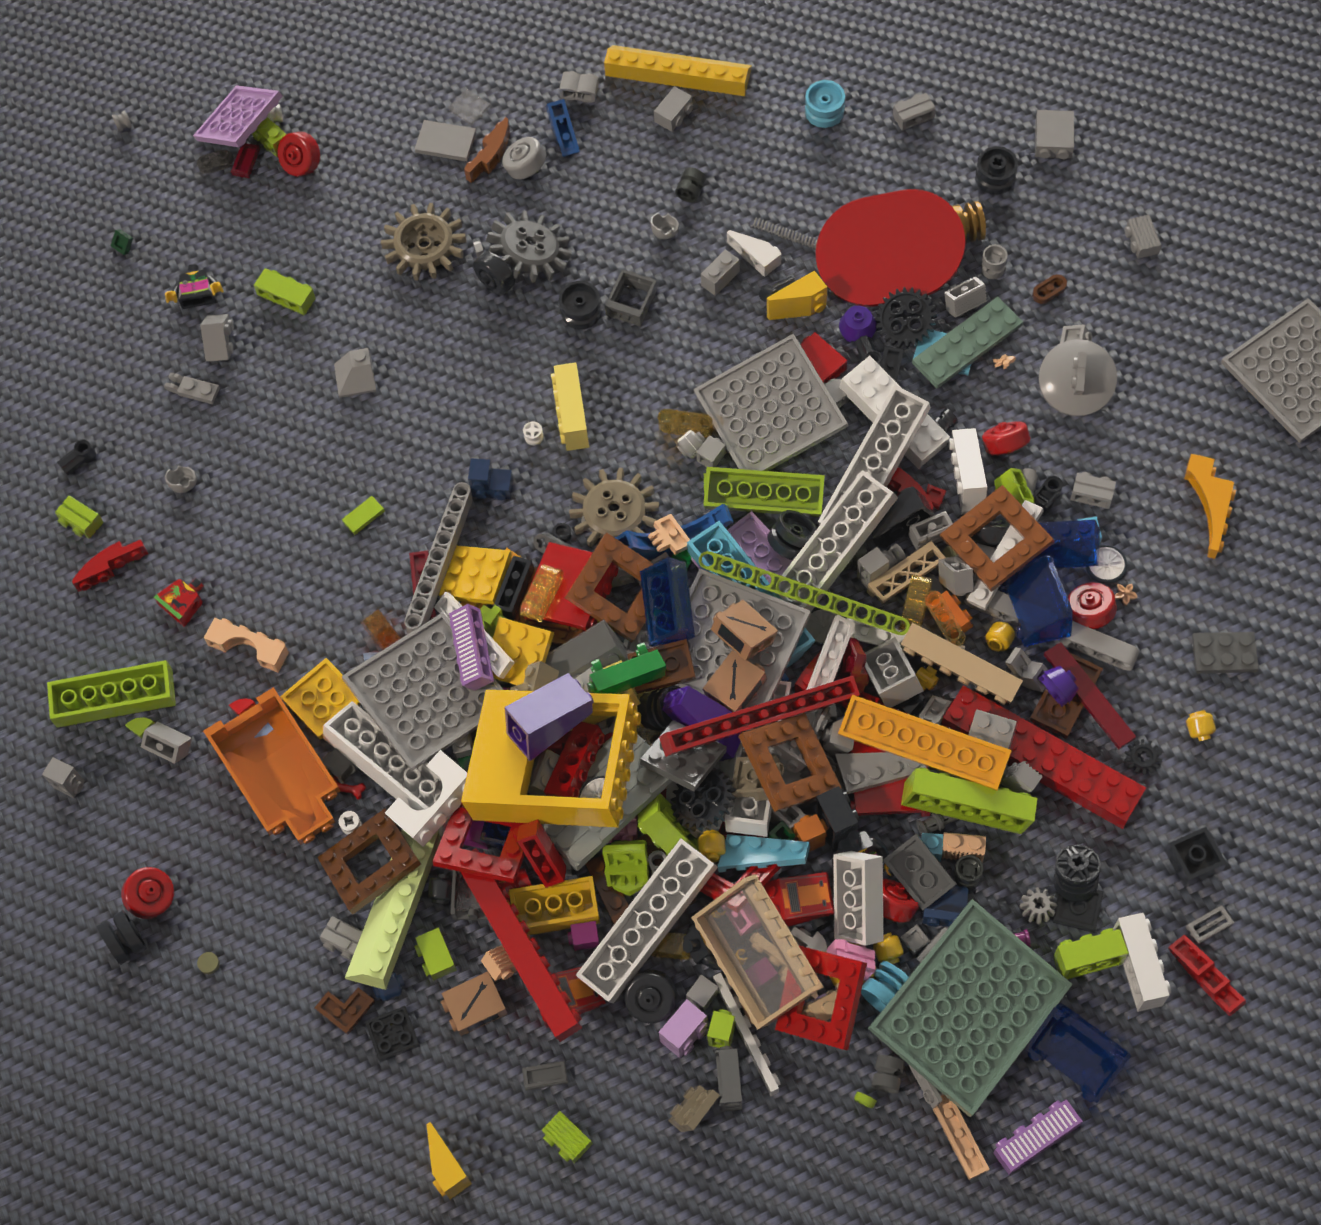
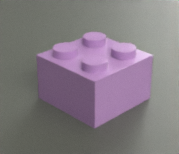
(684, 1029)

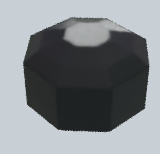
(562, 531)

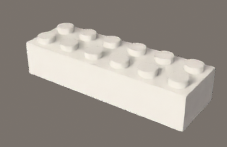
(869, 388)

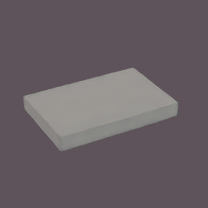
(445, 140)

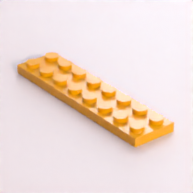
(925, 742)

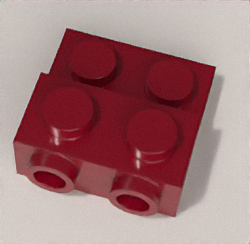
(854, 663)

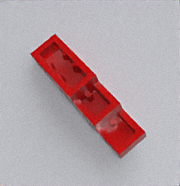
(1207, 976)

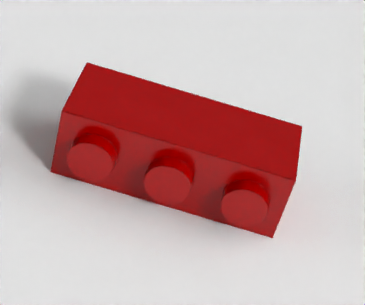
(541, 853)

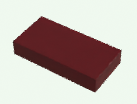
(245, 160)

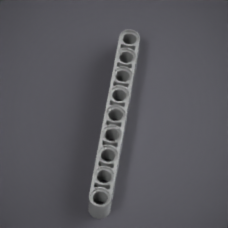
(442, 552)
(1082, 637)

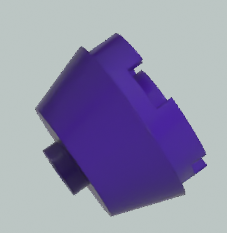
(856, 323)
(1060, 684)

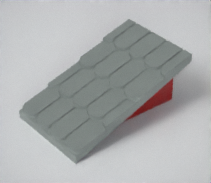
(581, 843)

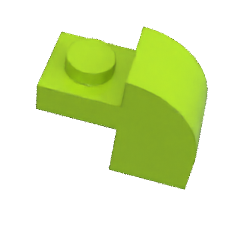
(490, 618)

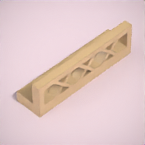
(904, 569)

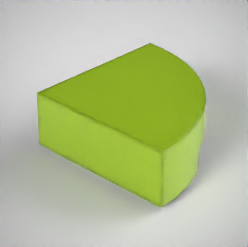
(138, 725)

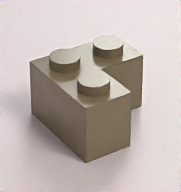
(537, 676)

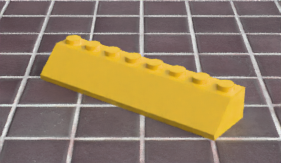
(677, 70)

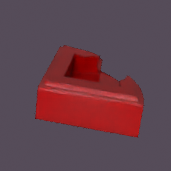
(936, 495)
(241, 705)

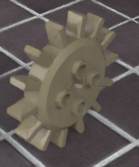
(410, 234)
(633, 509)

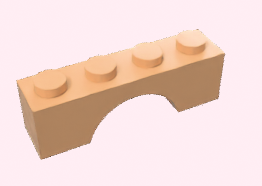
(225, 635)

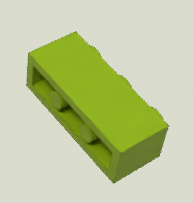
(285, 291)

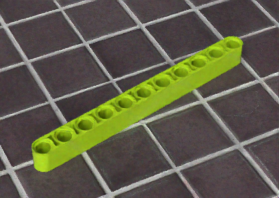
(795, 585)

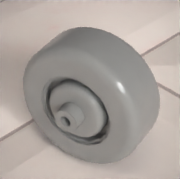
(524, 158)

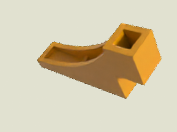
(1215, 497)

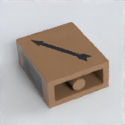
(744, 629)
(735, 682)
(473, 1004)

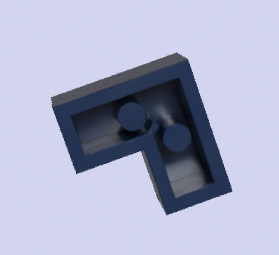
(489, 482)

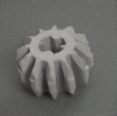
(1045, 909)

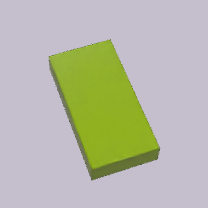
(363, 515)

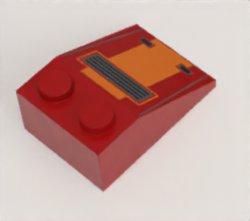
(801, 897)
(581, 995)

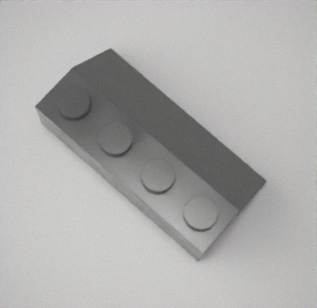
(593, 644)

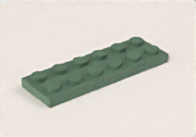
(967, 342)

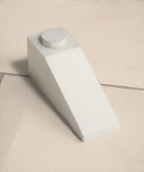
(757, 252)

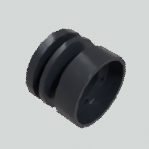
(651, 709)
(1077, 873)

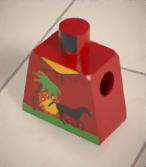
(180, 600)

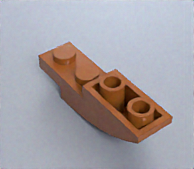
(494, 148)

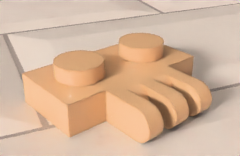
(669, 535)

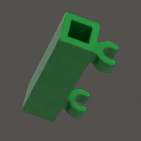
(628, 674)

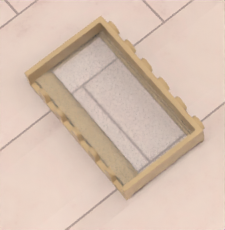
(756, 951)

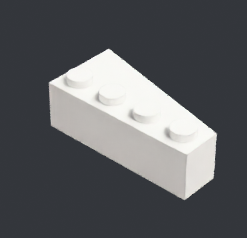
(968, 468)

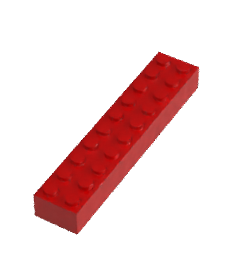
(1060, 764)

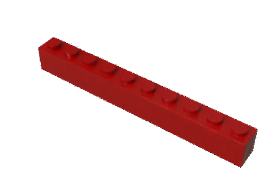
(758, 716)
(525, 955)

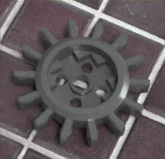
(529, 257)

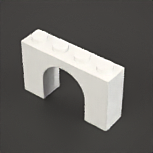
(425, 823)

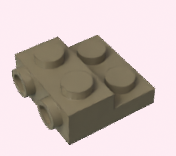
(746, 780)
(693, 1108)

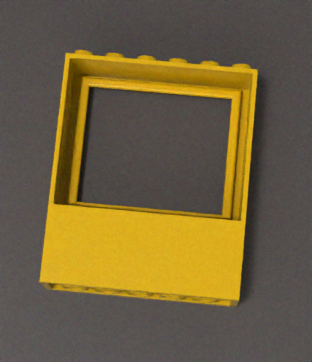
(502, 773)

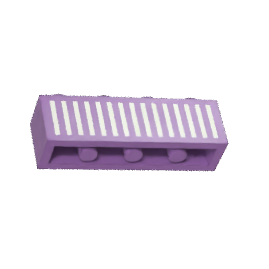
(471, 647)
(1037, 1136)

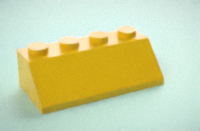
(556, 905)

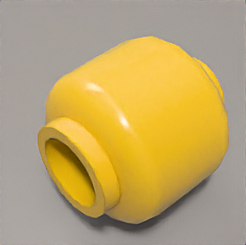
(1000, 636)
(1201, 725)
(711, 845)
(888, 949)

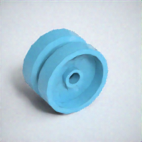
(825, 103)

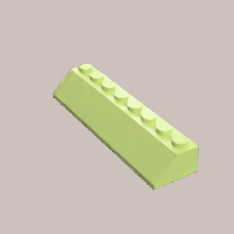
(390, 921)

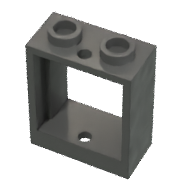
(625, 312)

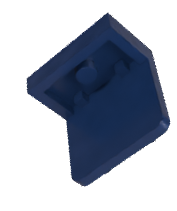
(946, 908)

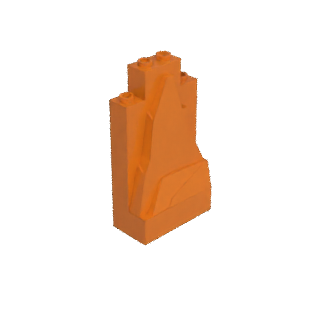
(277, 770)

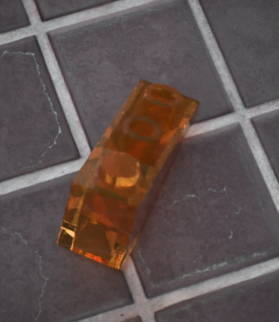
(380, 629)

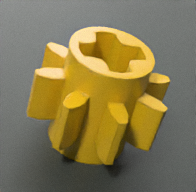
(927, 677)

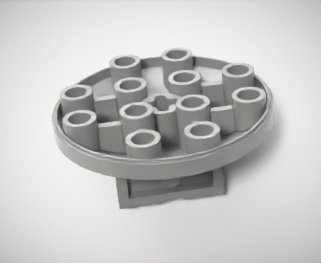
(1077, 377)

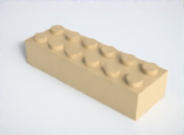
(960, 663)

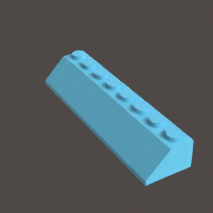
(720, 541)

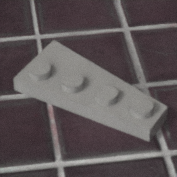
(871, 770)

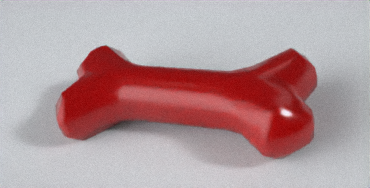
(354, 789)

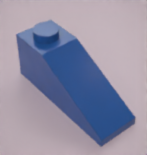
(562, 127)

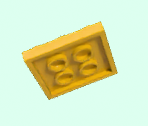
(476, 574)
(523, 645)
(319, 696)

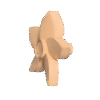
(1004, 360)
(1125, 593)

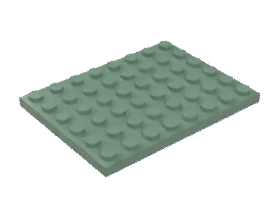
(970, 1007)

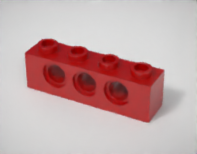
(575, 761)

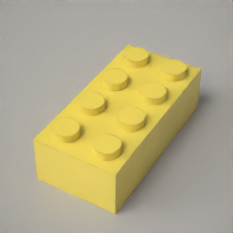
(569, 407)

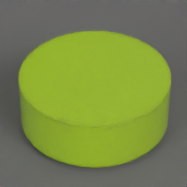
(865, 1100)

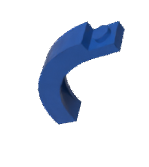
(643, 546)

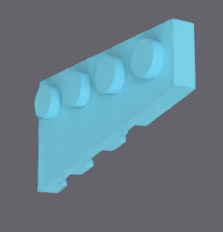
(761, 852)

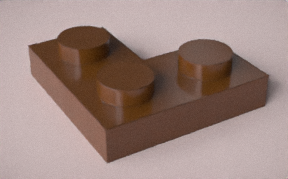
(345, 1014)

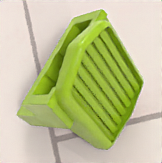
(626, 865)

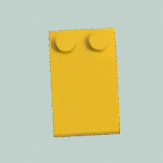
(798, 299)
(446, 1170)

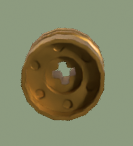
(972, 220)

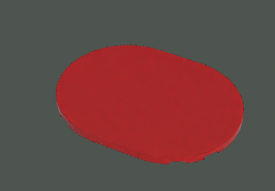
(890, 245)

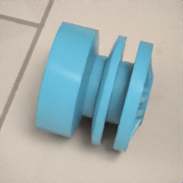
(882, 991)

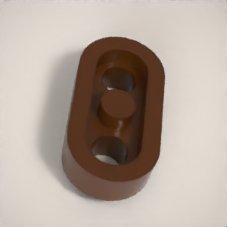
(1048, 290)

